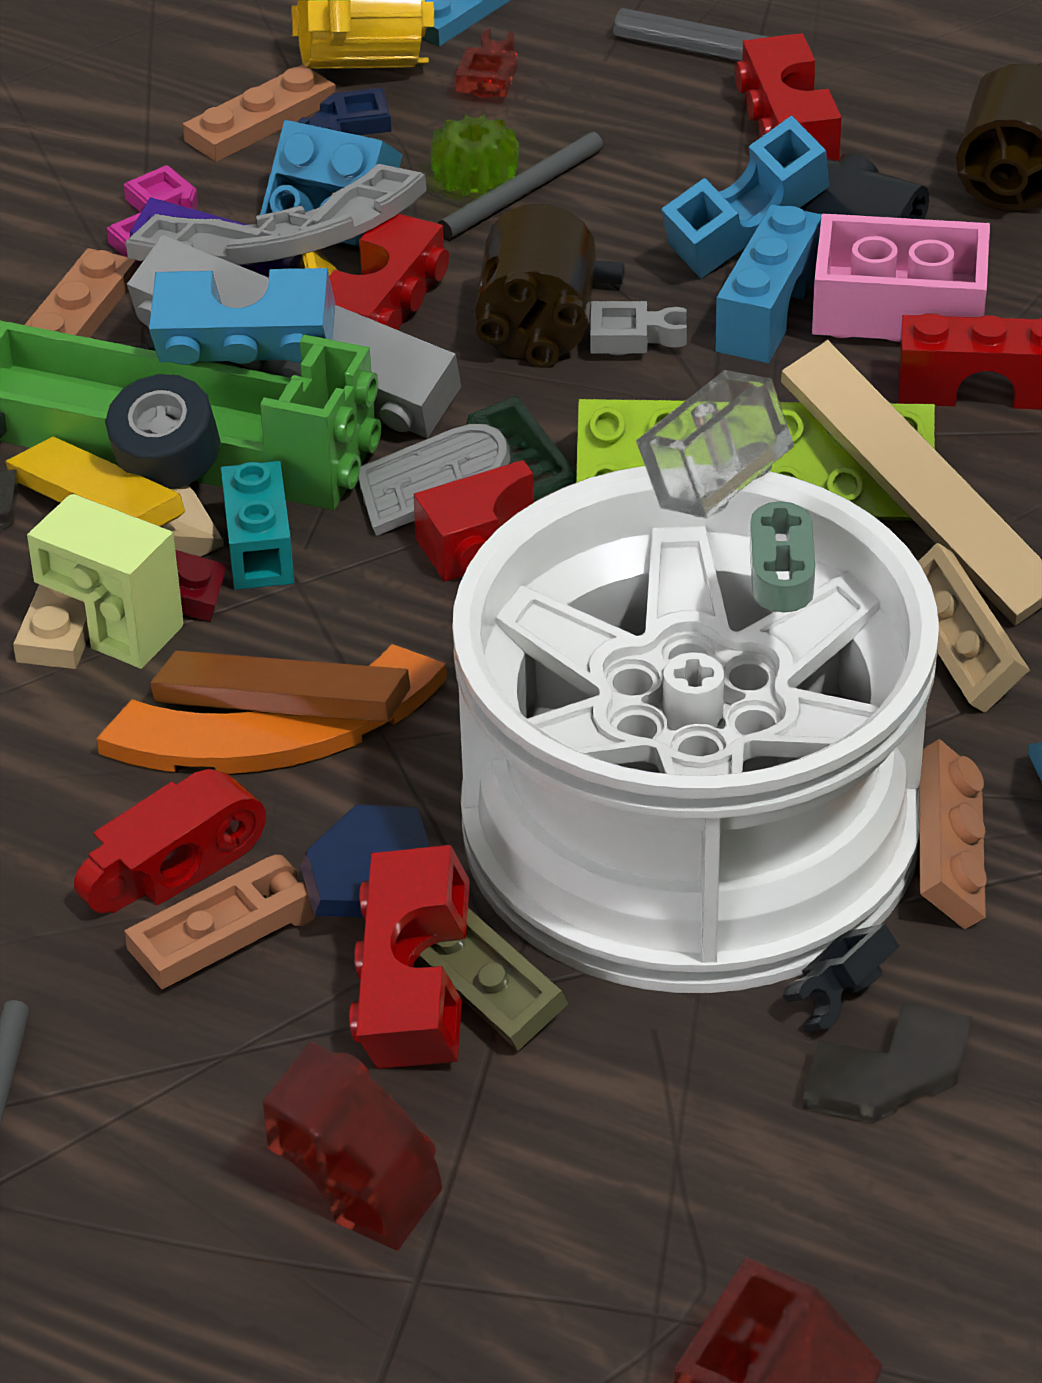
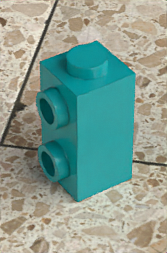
(257, 525)

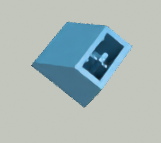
(318, 162)

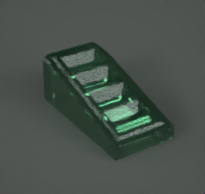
(515, 420)

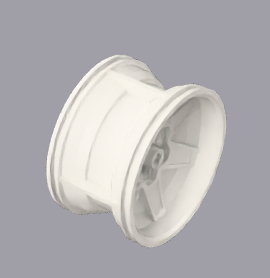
(669, 763)

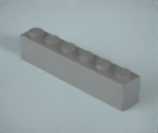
(413, 375)

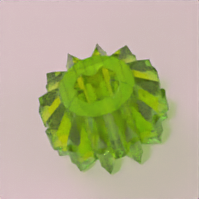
(474, 154)

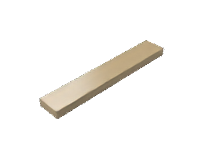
(918, 479)

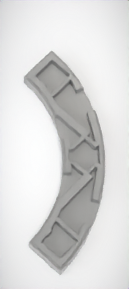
(291, 231)

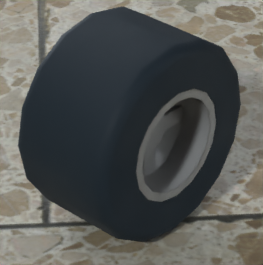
(163, 430)

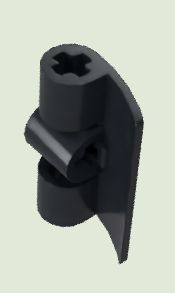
(863, 191)

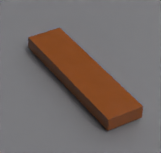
(281, 686)

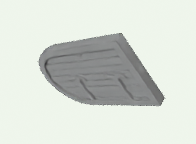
(441, 459)

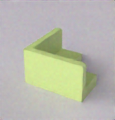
(118, 569)

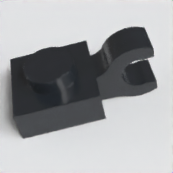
(845, 964)

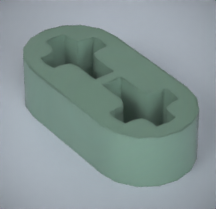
(774, 556)

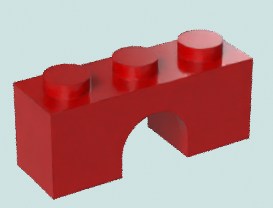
(780, 84)
(397, 269)
(945, 350)
(409, 905)

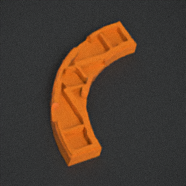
(254, 739)

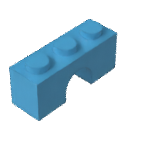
(713, 226)
(758, 291)
(194, 326)

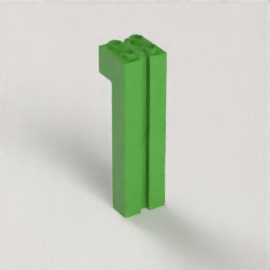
(309, 422)

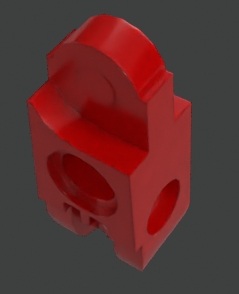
(170, 841)

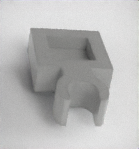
(628, 327)

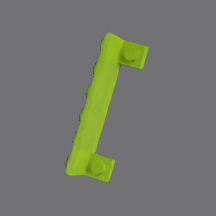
(612, 426)

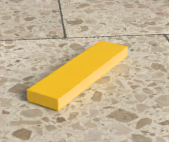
(64, 469)

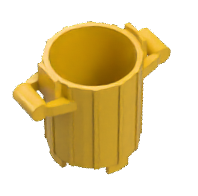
(361, 32)

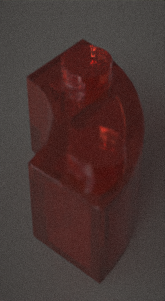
(353, 1145)

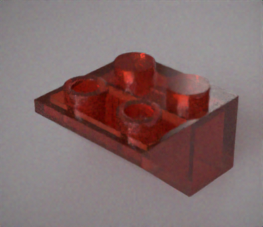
(775, 1333)

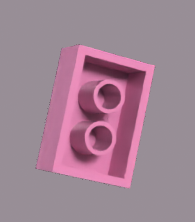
(896, 267)

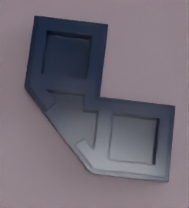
(354, 112)
(342, 856)

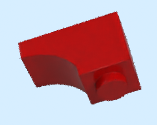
(465, 513)

